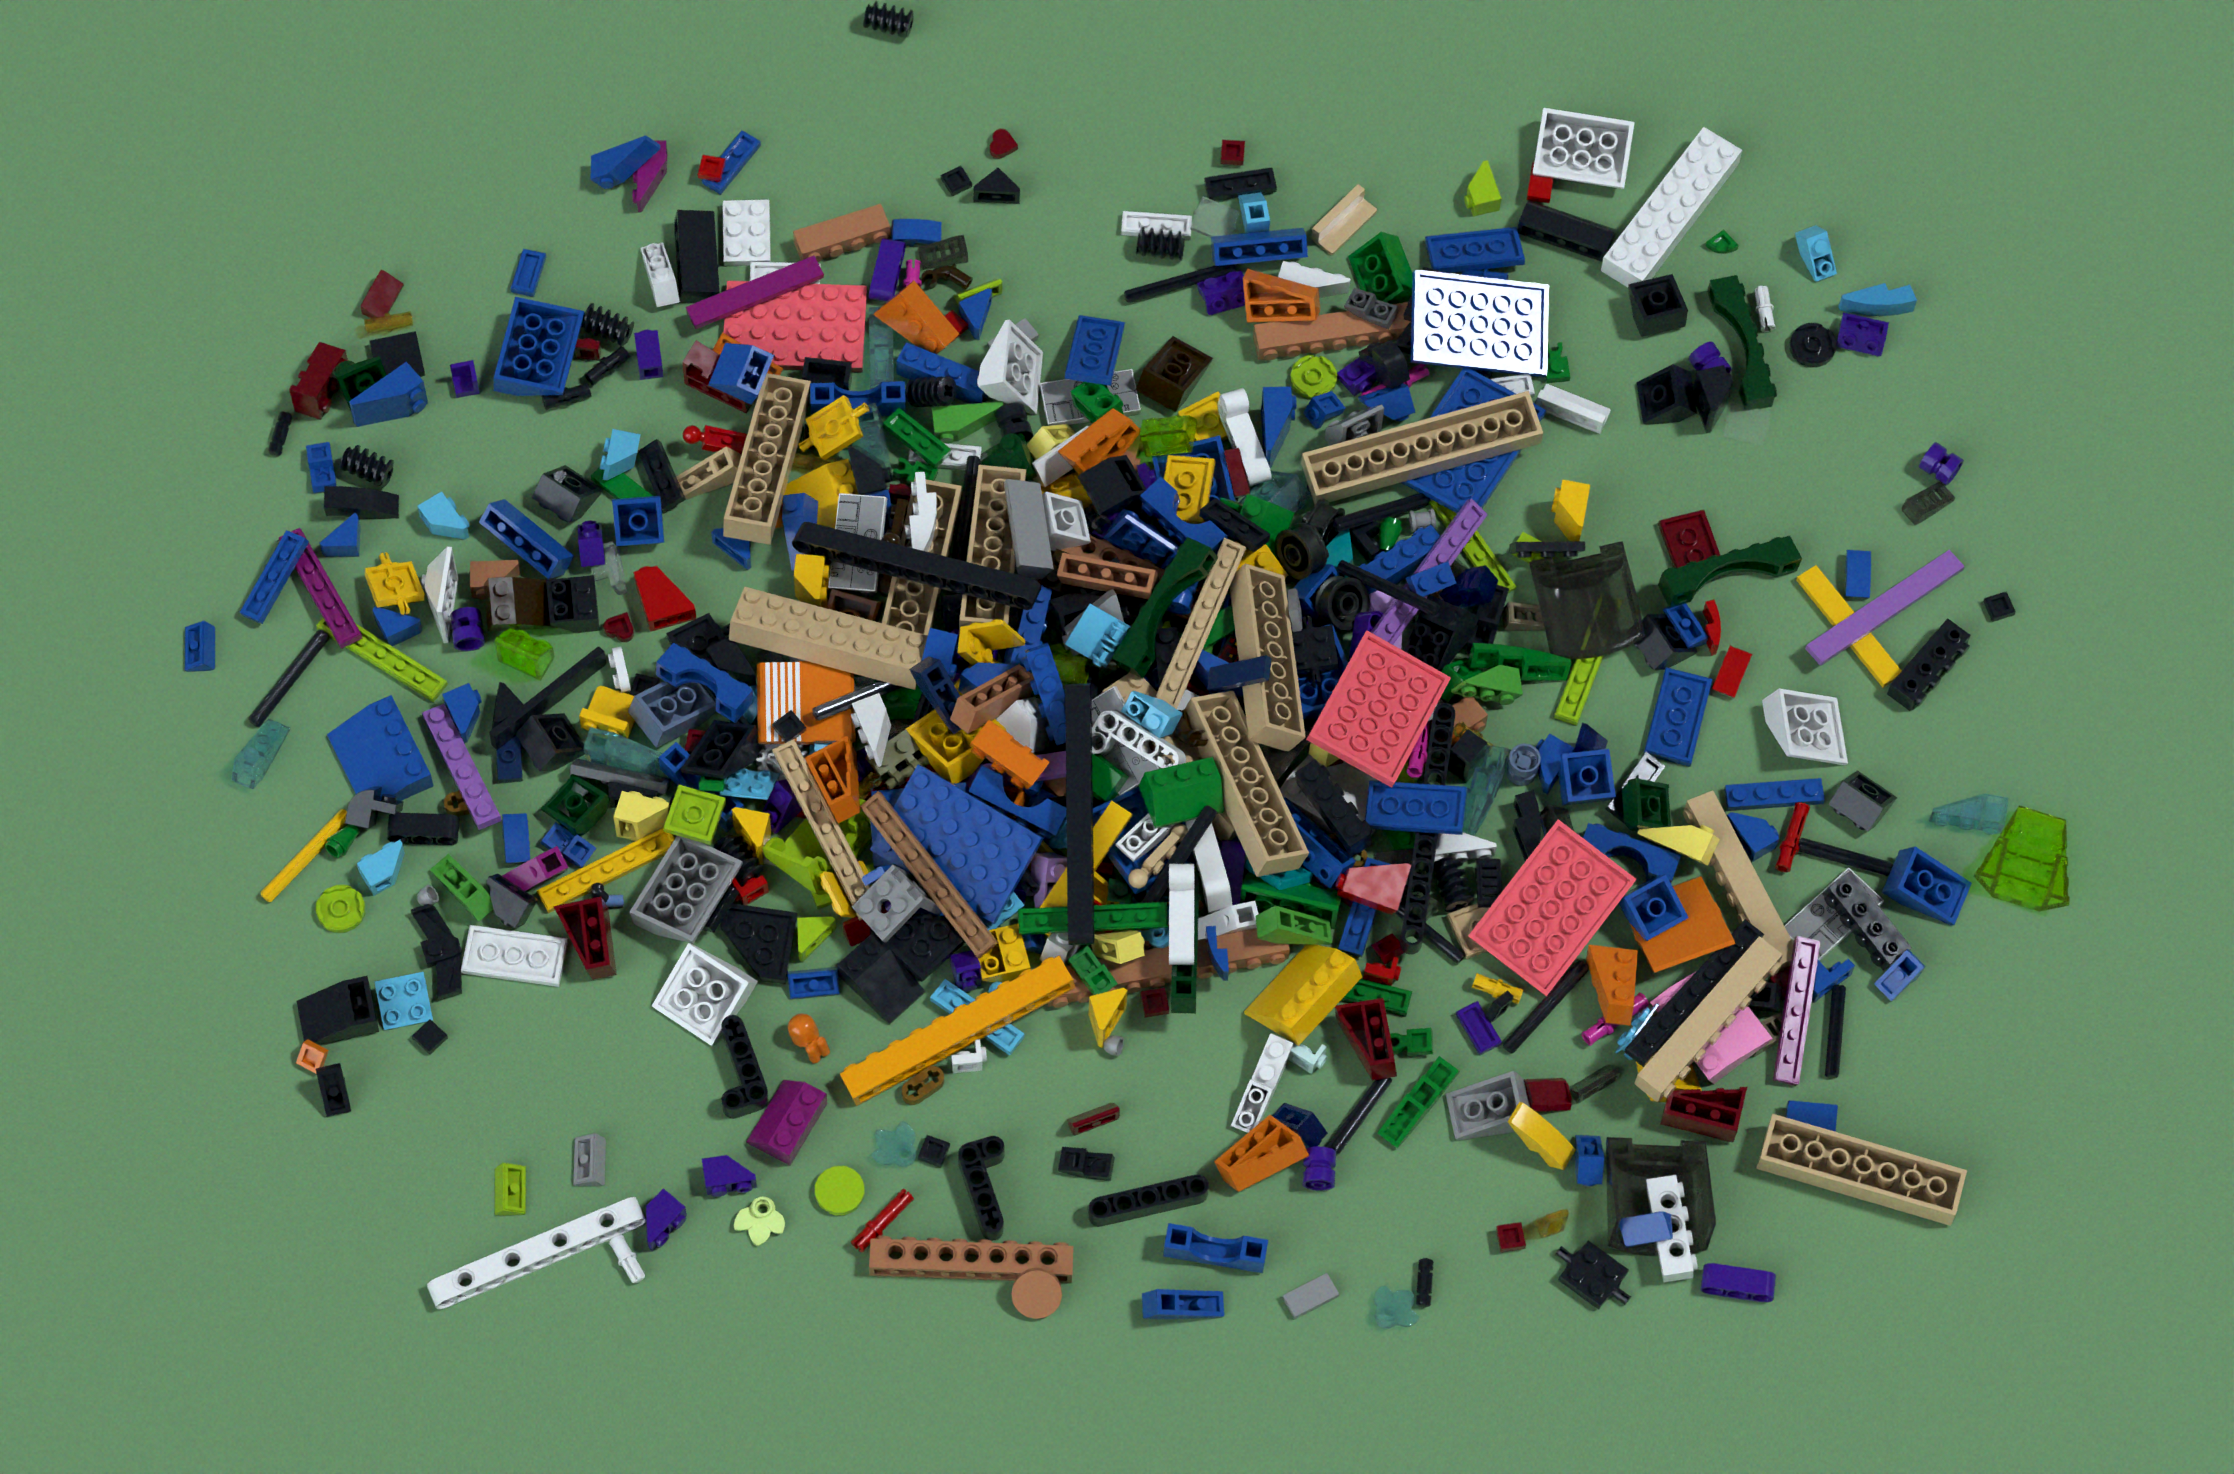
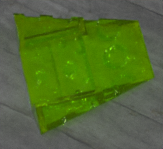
(2028, 862)

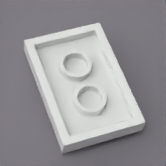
(746, 232)

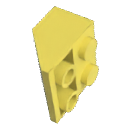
(639, 815)

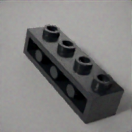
(1929, 664)
(1333, 808)
(1866, 920)

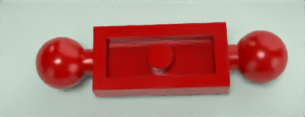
(715, 438)

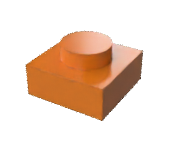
(312, 1056)

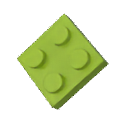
(694, 814)

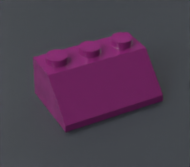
(788, 1120)

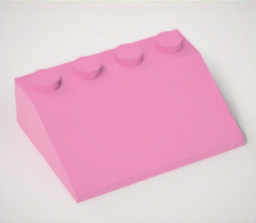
(1734, 1045)

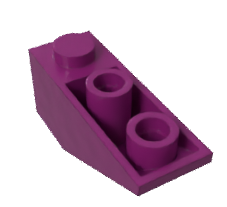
(650, 176)
(538, 869)

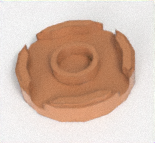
(1036, 1293)

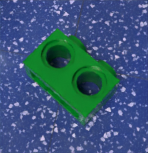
(1095, 400)

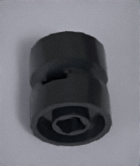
(1013, 419)

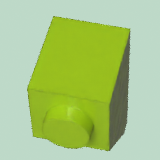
(1483, 192)

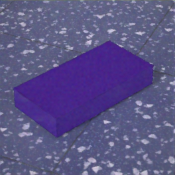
(1478, 1028)

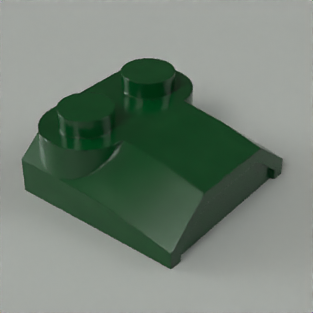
(359, 376)
(1010, 453)
(1646, 804)
(577, 805)

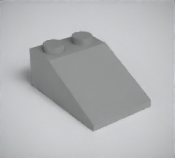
(1355, 425)
(1486, 1106)

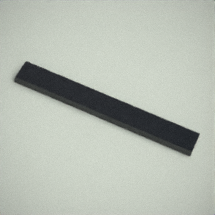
(1693, 992)

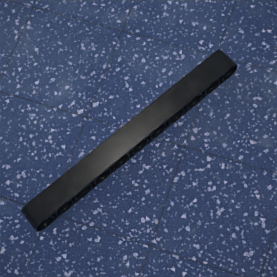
(917, 565)
(1079, 814)
(1423, 860)

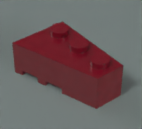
(697, 372)

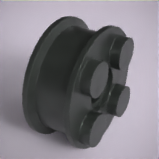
(1322, 519)
(1301, 550)
(1339, 591)

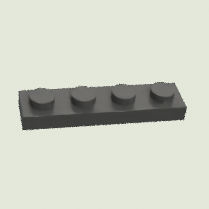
(606, 773)

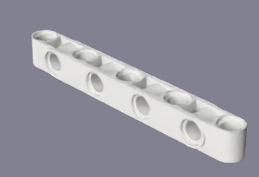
(536, 1253)

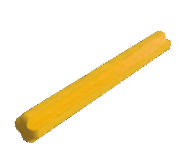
(303, 858)

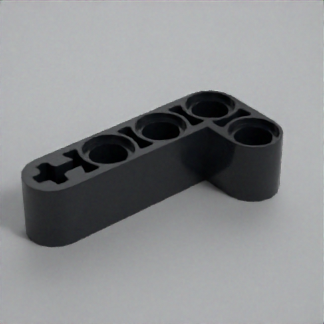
(741, 1064)
(984, 1190)

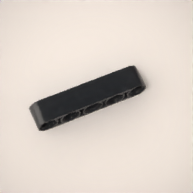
(1139, 1208)

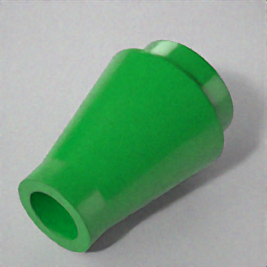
(1389, 533)
(341, 841)

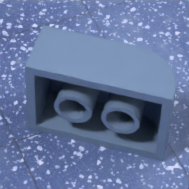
(671, 711)

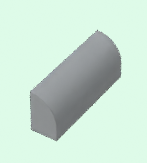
(1028, 528)

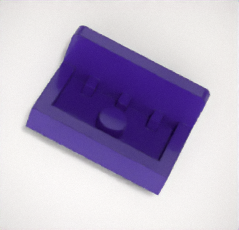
(1222, 292)

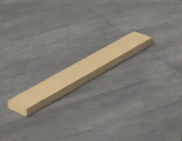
(1200, 623)
(821, 820)

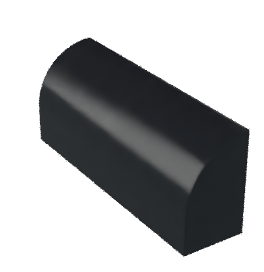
(1565, 230)
(696, 255)

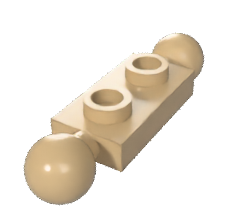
(1154, 863)

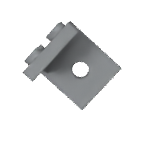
(905, 898)

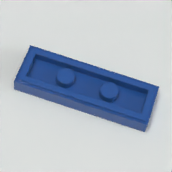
(736, 157)

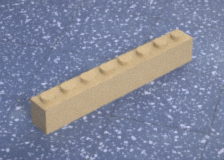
(1738, 875)
(1709, 1019)

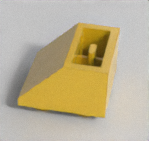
(811, 579)
(1006, 958)

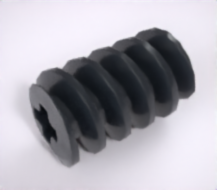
(888, 19)
(1160, 243)
(606, 326)
(931, 391)
(366, 466)
(731, 846)
(1451, 884)

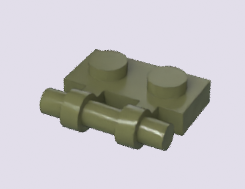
(897, 750)

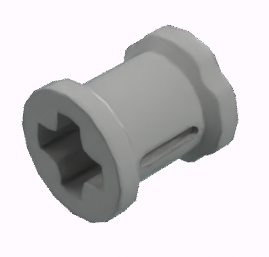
(1422, 519)

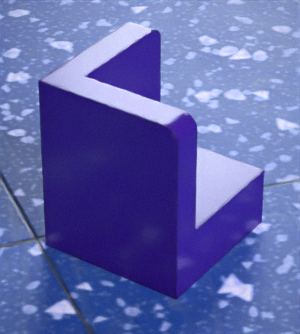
(464, 379)

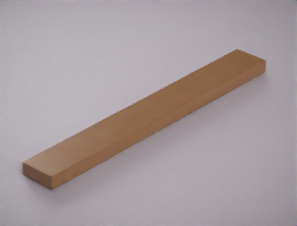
(929, 874)

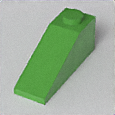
(960, 421)
(463, 887)
(1292, 927)

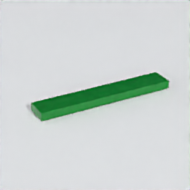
(1105, 918)

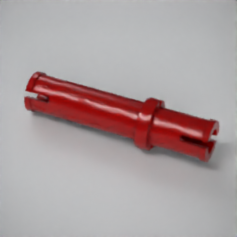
(1789, 846)
(882, 1220)

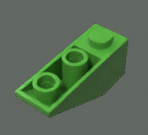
(1497, 684)

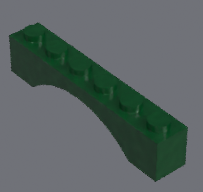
(1728, 301)
(1770, 558)
(1189, 566)
(1185, 976)

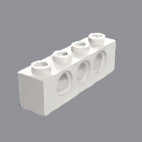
(1672, 1267)

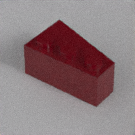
(319, 382)
(591, 934)
(1369, 1035)
(1705, 1112)

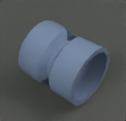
(1523, 764)

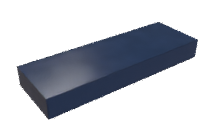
(1239, 674)

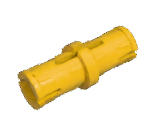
(1496, 987)

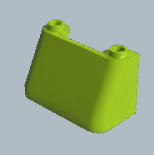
(803, 855)

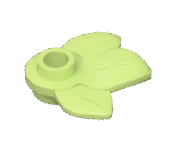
(760, 1224)

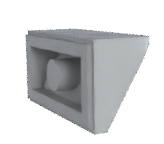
(589, 1160)

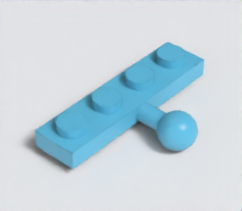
(949, 997)

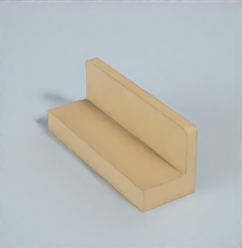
(1343, 221)

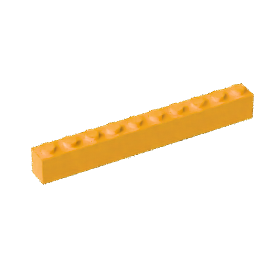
(957, 1030)

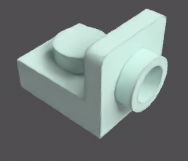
(1304, 1058)

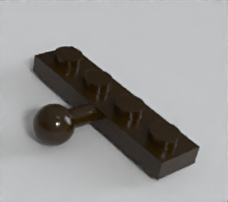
(893, 535)

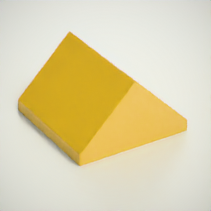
(754, 828)
(1106, 1011)

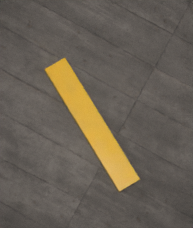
(1836, 610)
(1104, 835)
(606, 869)

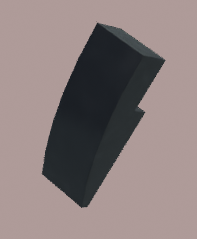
(362, 501)
(1489, 619)
(1528, 824)

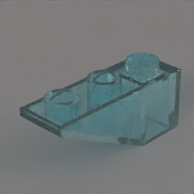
(874, 435)
(620, 752)
(258, 754)
(1979, 812)

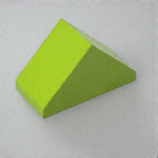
(812, 933)

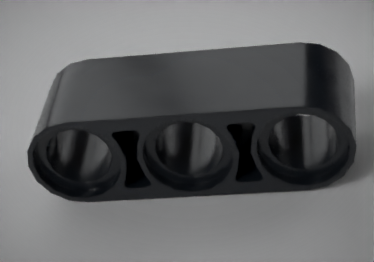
(423, 828)

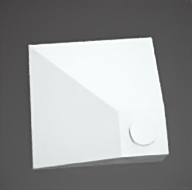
(1012, 368)
(441, 589)
(1806, 725)
(703, 993)

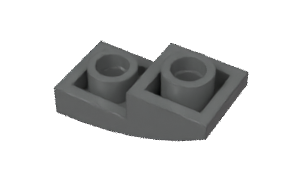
(1370, 309)

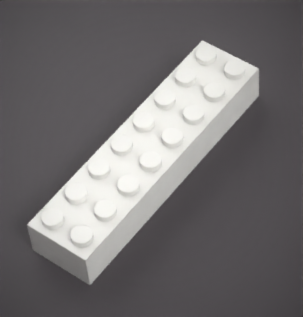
(1672, 209)

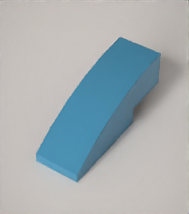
(1879, 301)

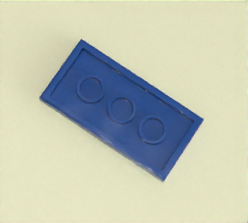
(1475, 250)
(1094, 350)
(1678, 716)
(1416, 807)

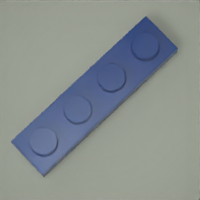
(274, 577)
(1774, 794)
(1359, 923)

